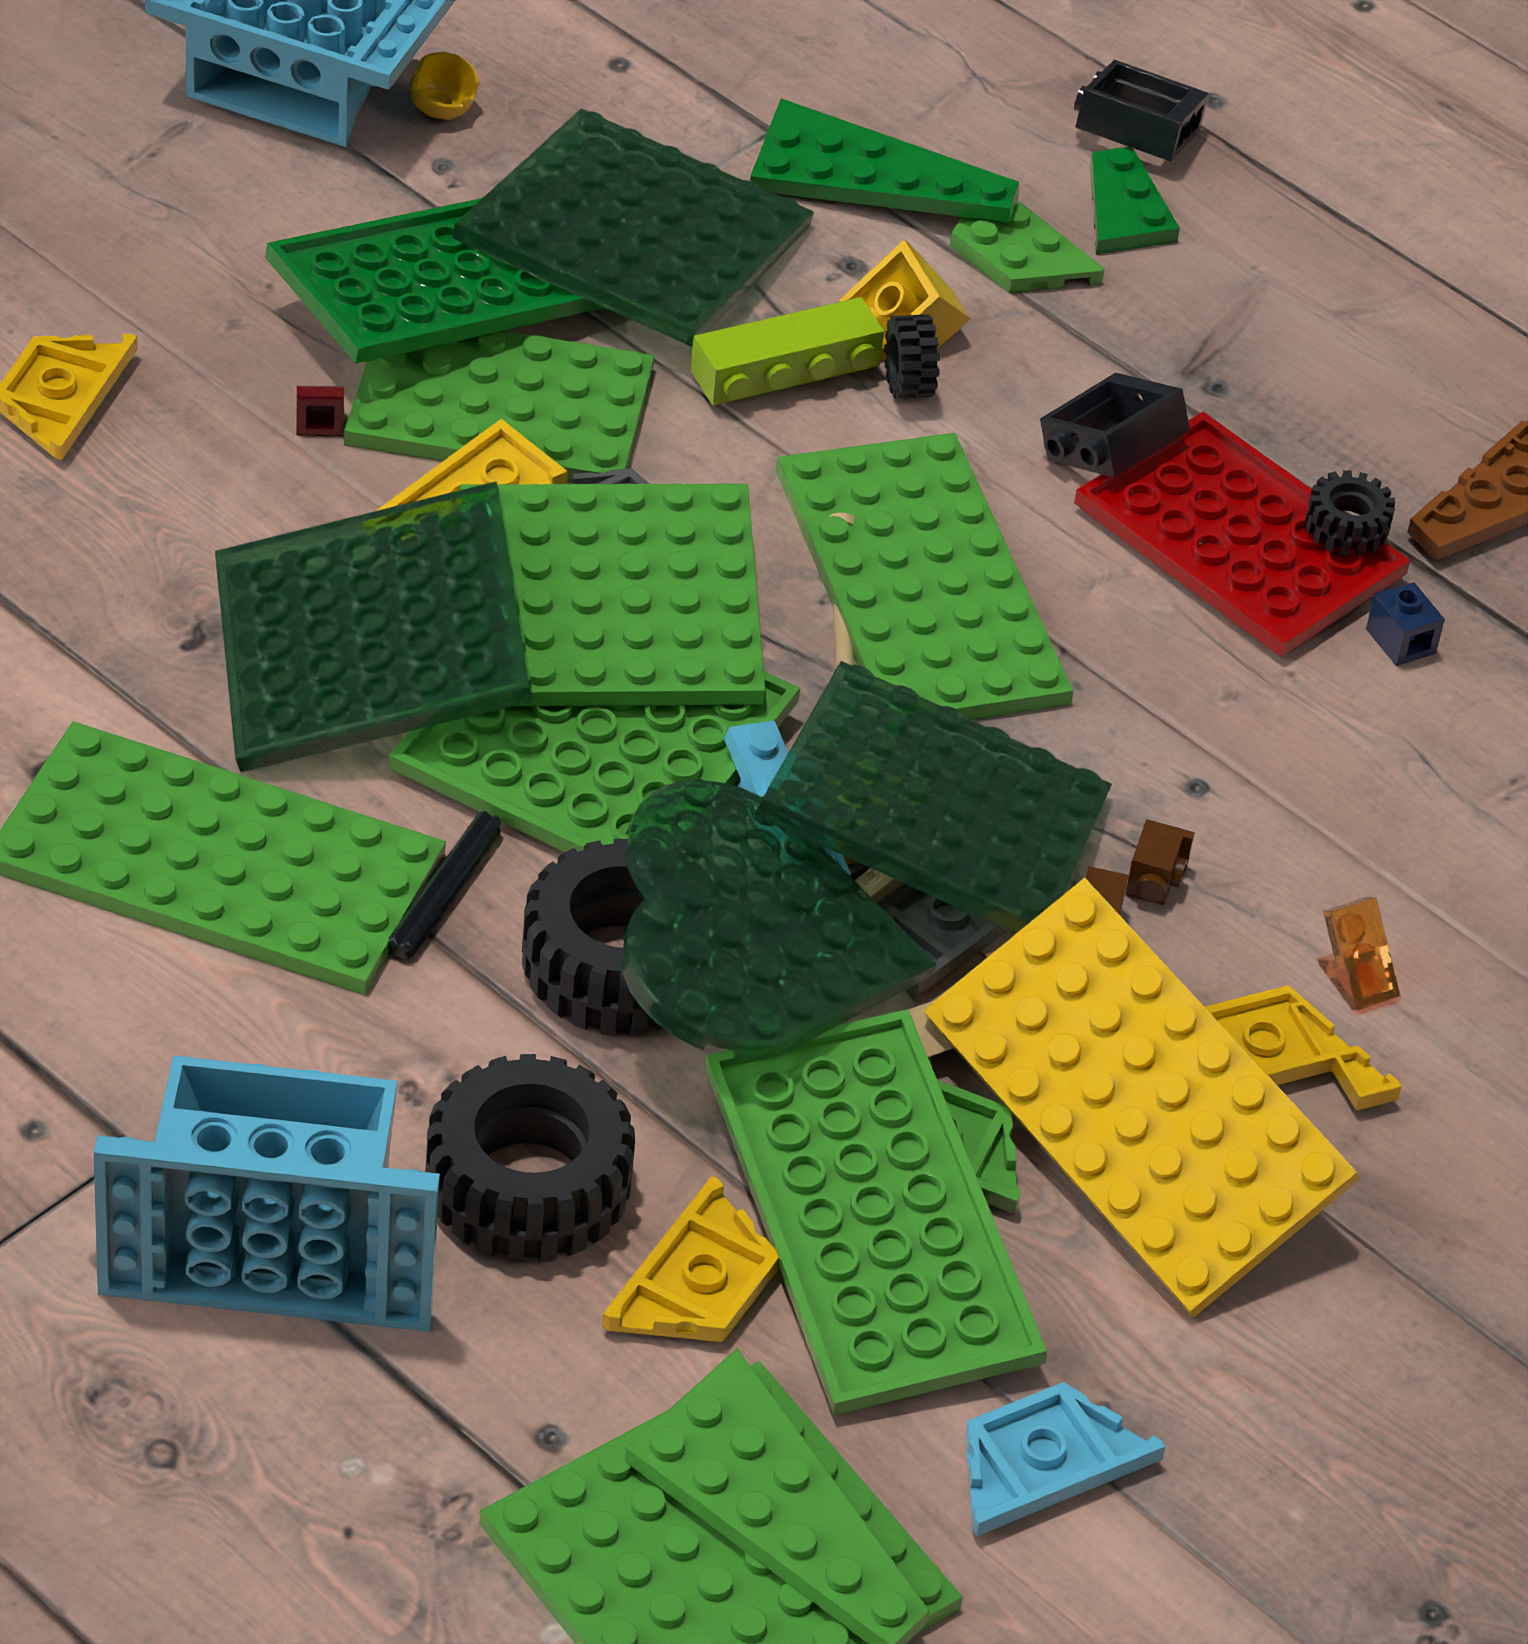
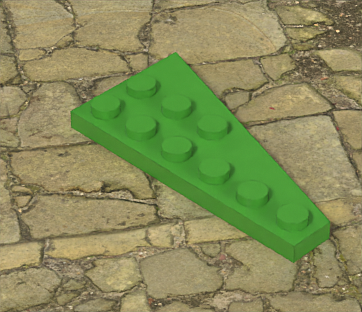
(760, 1485)

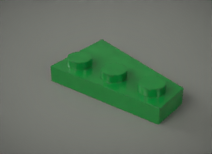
(1127, 204)

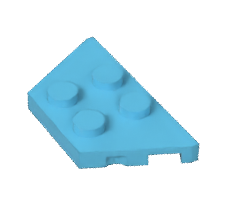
(1046, 1453)

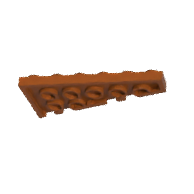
(1481, 503)

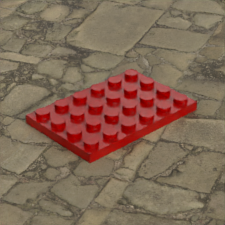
(1237, 535)

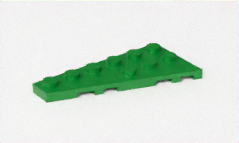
(844, 162)

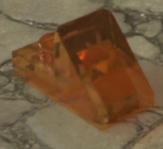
(1360, 955)

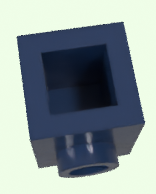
(1405, 624)

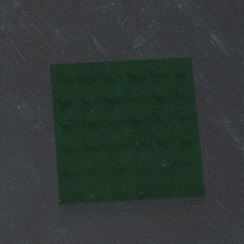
(634, 226)
(371, 627)
(935, 799)

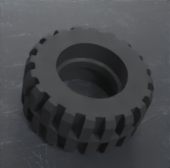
(563, 962)
(538, 1105)

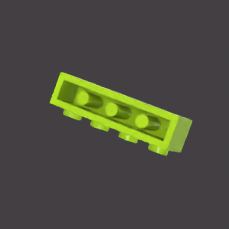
(786, 350)

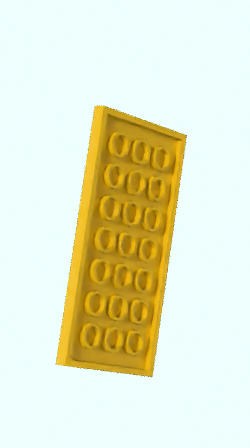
(1141, 1097)

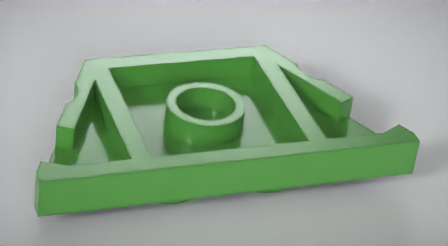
(1023, 252)
(987, 1138)

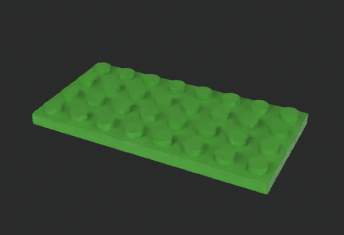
(924, 575)
(217, 856)
(875, 1214)

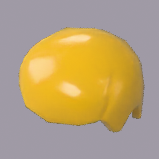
(443, 85)

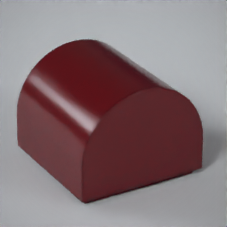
(320, 410)

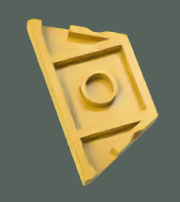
(61, 385)
(697, 1274)

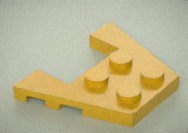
(1298, 1042)

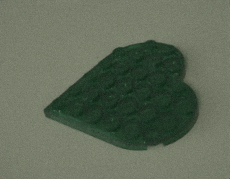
(751, 927)

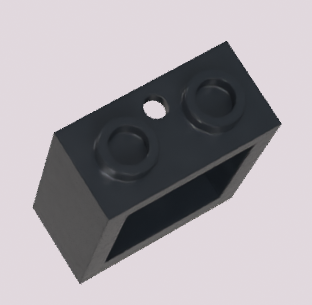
(1140, 110)
(1078, 434)

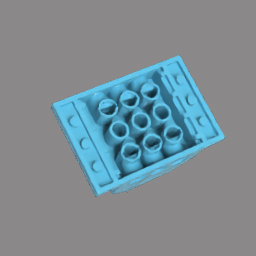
(298, 59)
(269, 1200)

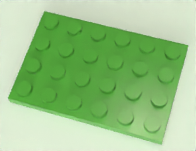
(559, 394)

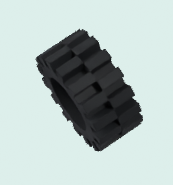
(911, 356)
(1353, 495)

